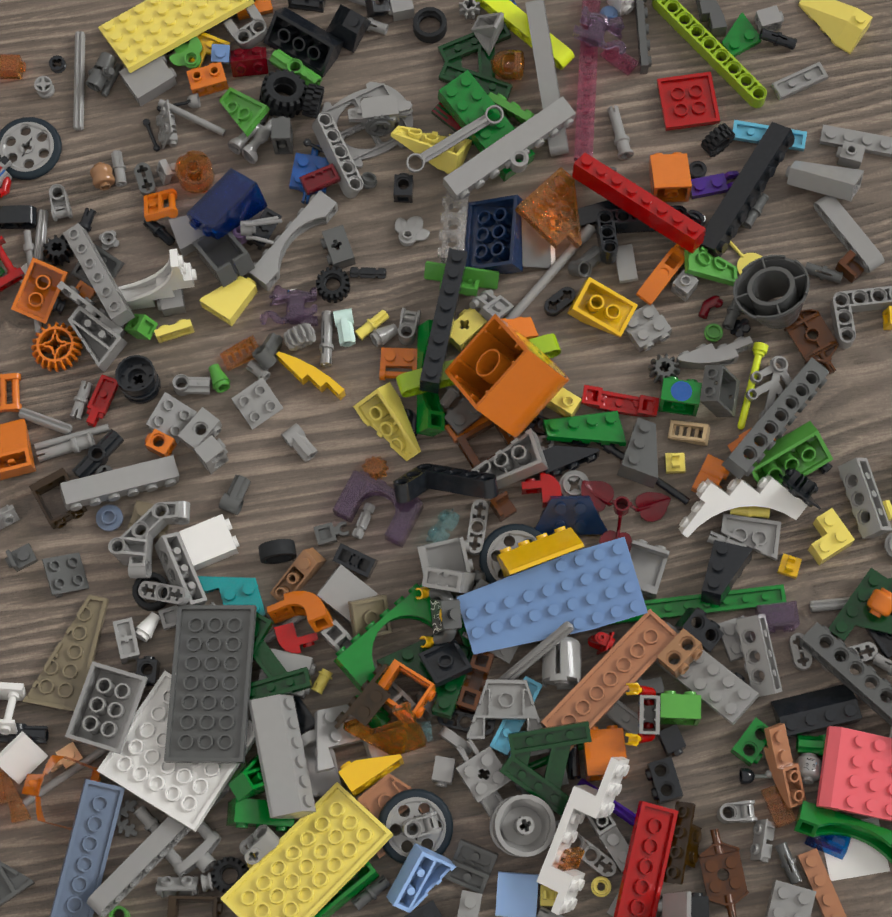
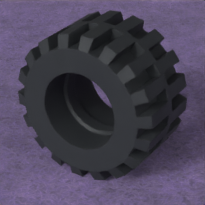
(287, 83)

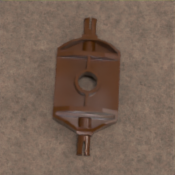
(820, 348)
(724, 857)

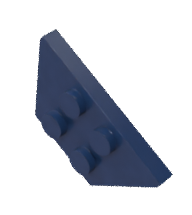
(571, 512)

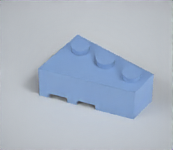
(417, 877)

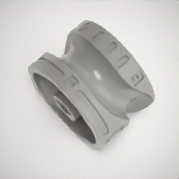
(538, 823)

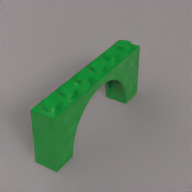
(357, 659)

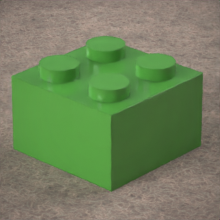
(680, 708)

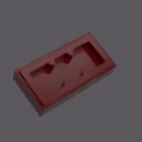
(319, 179)

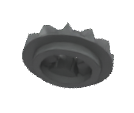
(379, 126)

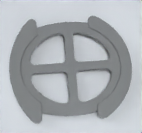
(372, 90)

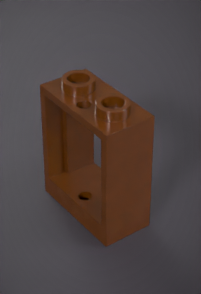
(465, 447)

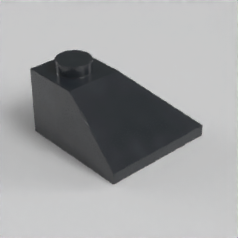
(348, 27)

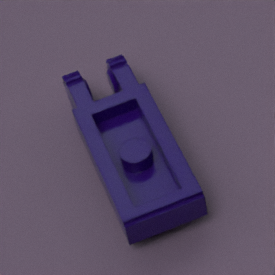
(712, 184)

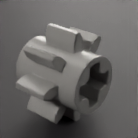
(469, 9)

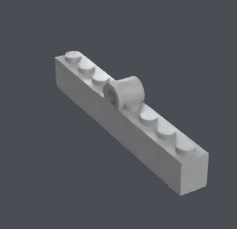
(509, 149)

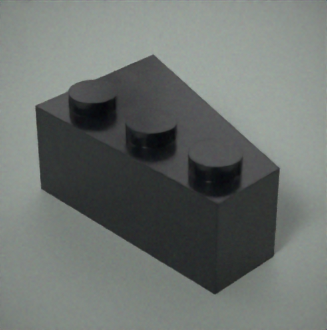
(723, 570)

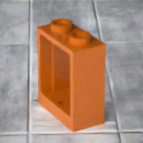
(392, 673)

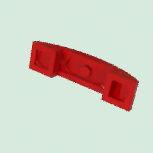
(625, 404)

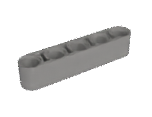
(337, 146)
(849, 233)

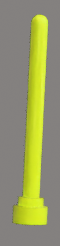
(759, 350)

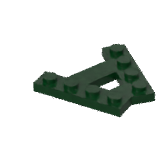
(457, 49)
(855, 612)
(278, 680)
(446, 694)
(557, 738)

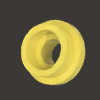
(603, 880)

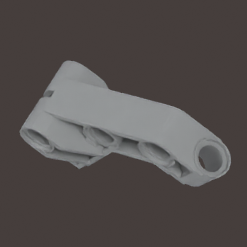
(136, 549)

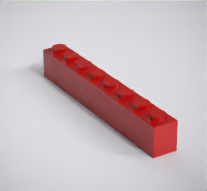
(639, 202)

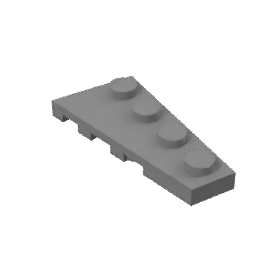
(72, 293)

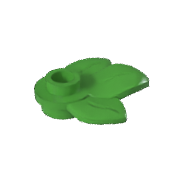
(186, 52)

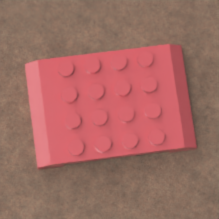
(856, 773)

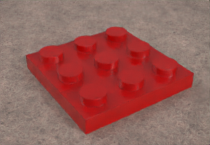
(688, 101)

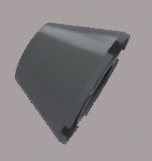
(772, 278)

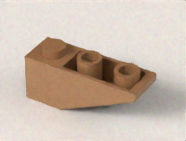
(299, 573)

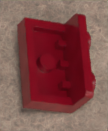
(249, 61)

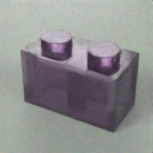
(780, 616)

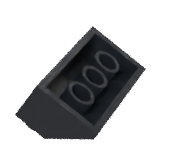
(303, 41)
(817, 710)

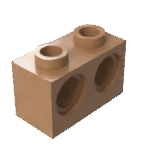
(675, 650)

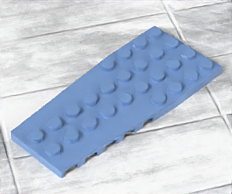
(580, 587)

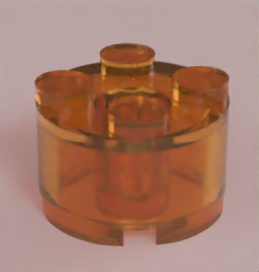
(195, 172)

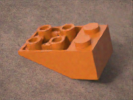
(15, 450)

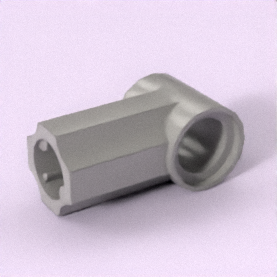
(194, 385)
(296, 438)

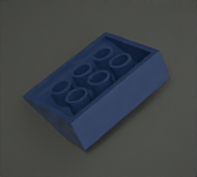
(494, 235)

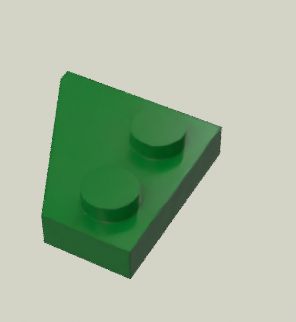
(741, 36)

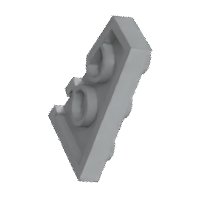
(753, 532)

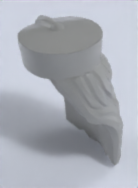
(321, 781)

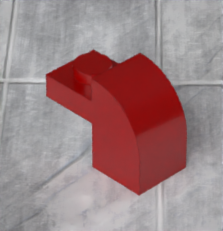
(547, 486)
(289, 641)

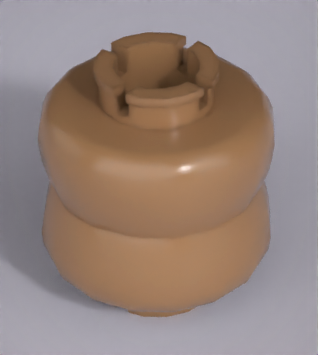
(102, 176)

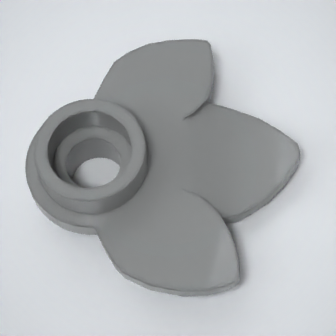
(413, 228)

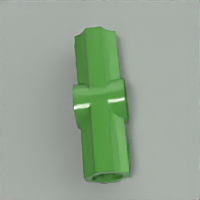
(284, 61)

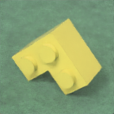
(834, 537)

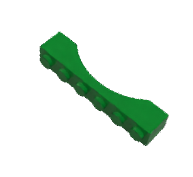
(429, 410)
(820, 821)

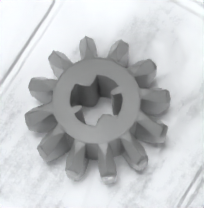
(299, 336)

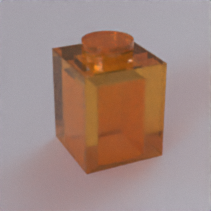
(11, 66)

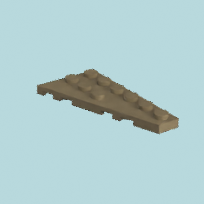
(70, 662)

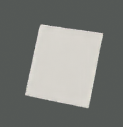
(858, 860)

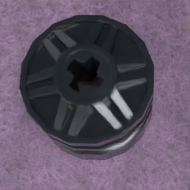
(138, 379)

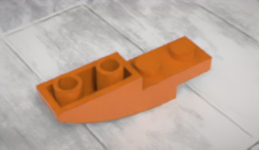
(662, 275)

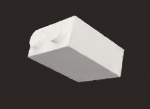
(209, 541)

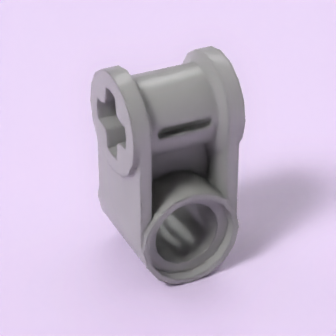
(59, 205)
(408, 323)
(741, 812)
(425, 825)
(259, 842)

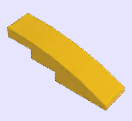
(305, 372)

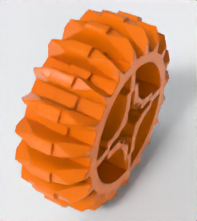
(42, 345)

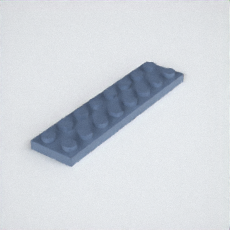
(87, 848)

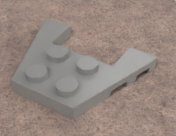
(504, 702)
(329, 737)

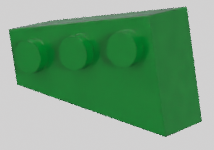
(248, 781)

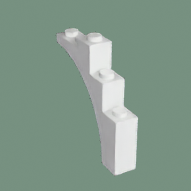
(161, 285)
(740, 494)

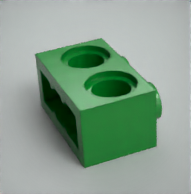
(749, 739)

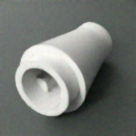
(147, 627)

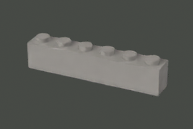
(119, 482)

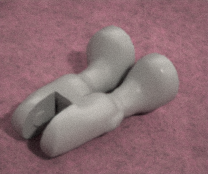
(260, 134)

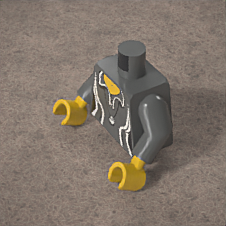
(445, 616)

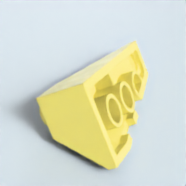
(839, 21)
(419, 142)
(388, 417)

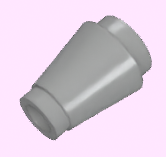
(382, 335)

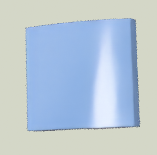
(516, 894)

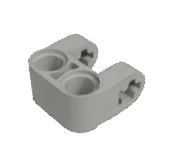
(248, 30)

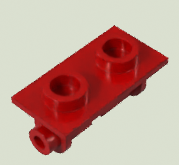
(601, 641)

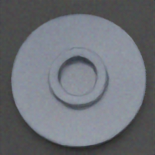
(109, 518)

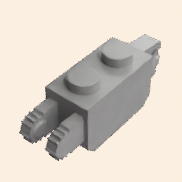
(380, 105)

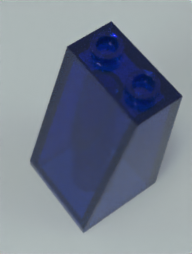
(226, 204)

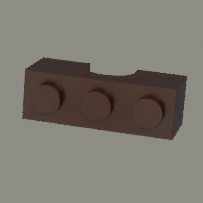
(475, 682)

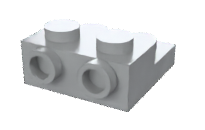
(647, 328)

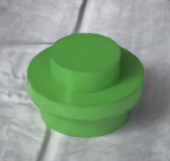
(713, 332)

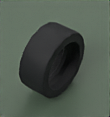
(430, 12)
(277, 551)
(143, 604)

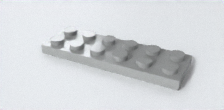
(716, 685)

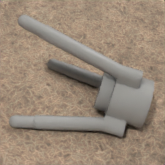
(249, 227)

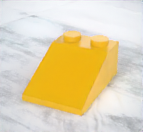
(602, 308)
(366, 772)

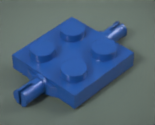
(303, 165)

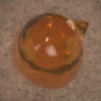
(509, 64)

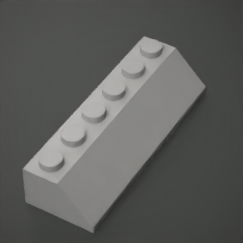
(282, 757)

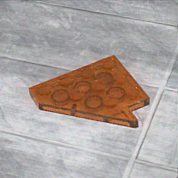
(554, 209)

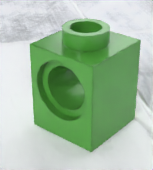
(141, 327)

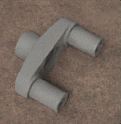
(200, 857)

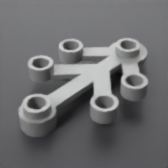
(773, 385)

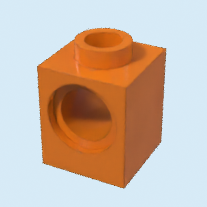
(164, 450)

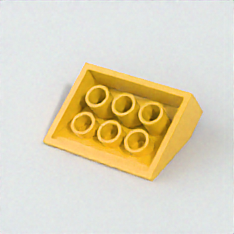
(539, 551)

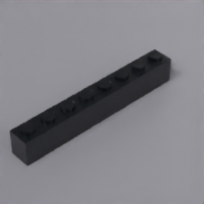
(747, 188)
(443, 321)

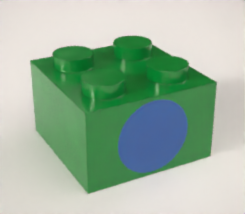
(680, 396)

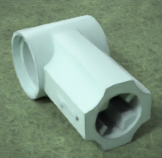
(344, 324)

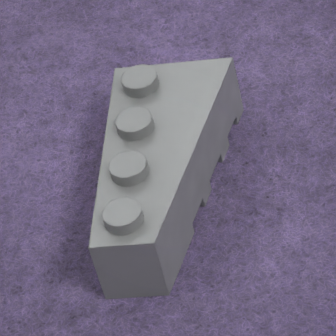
(516, 461)

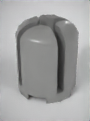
(562, 665)

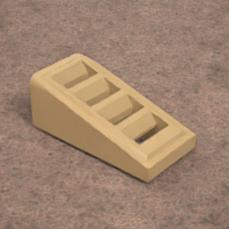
(688, 439)

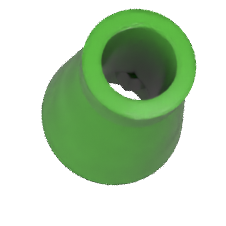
(219, 380)

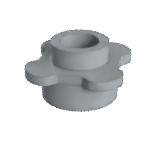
(108, 235)

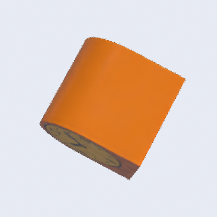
(506, 376)

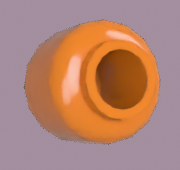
(880, 602)

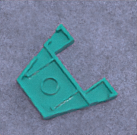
(235, 590)

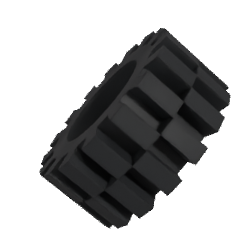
(313, 100)
(718, 140)
(337, 294)
(221, 866)

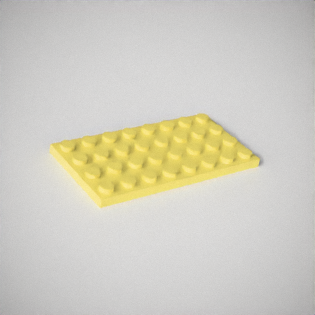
(163, 25)
(310, 860)

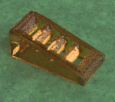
(237, 348)

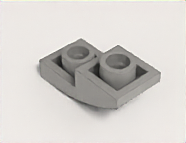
(626, 264)

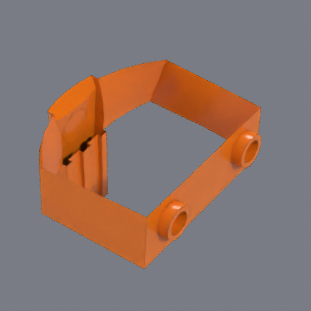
(34, 781)

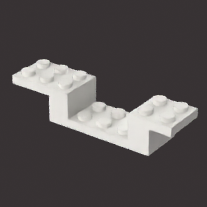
(581, 801)

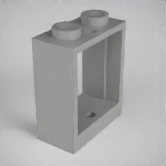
(448, 579)

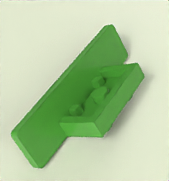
(472, 279)

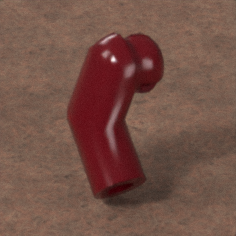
(708, 304)

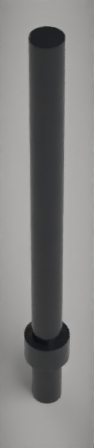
(661, 483)

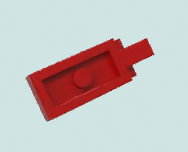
(101, 399)

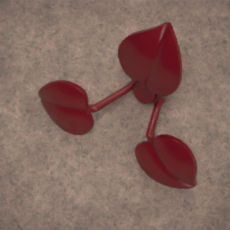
(650, 505)

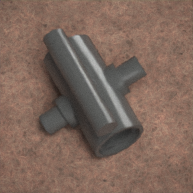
(103, 74)

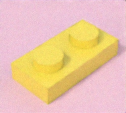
(173, 331)

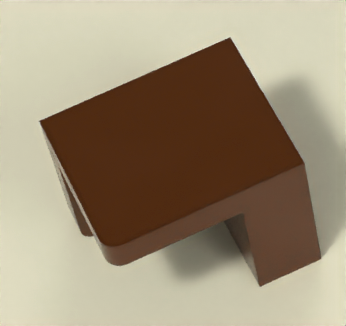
(850, 269)
(502, 506)

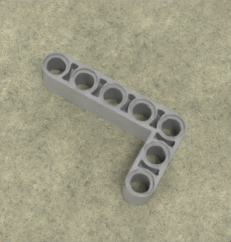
(850, 306)

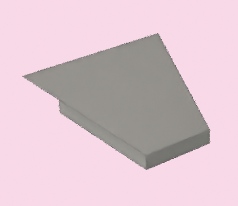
(487, 29)

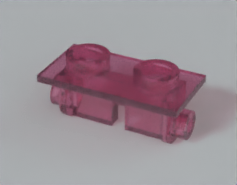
(623, 62)

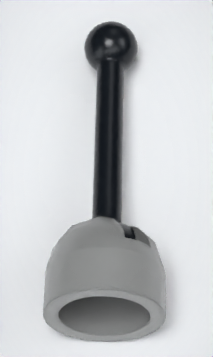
(193, 101)

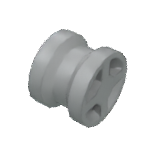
(40, 85)

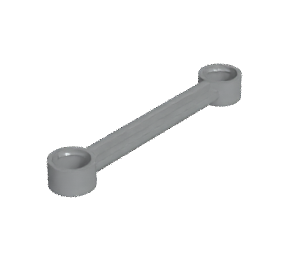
(455, 138)

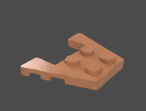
(380, 793)

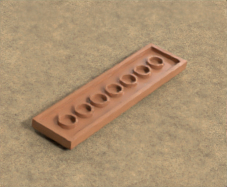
(608, 678)

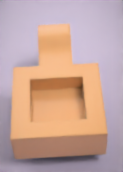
(69, 751)

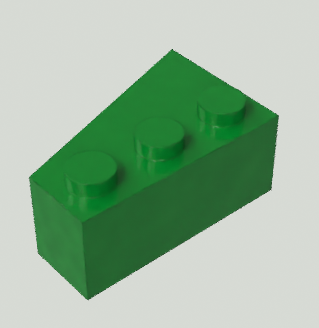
(253, 814)

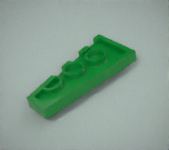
(588, 428)

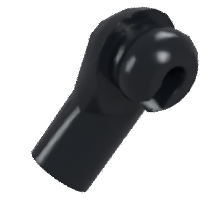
(412, 419)

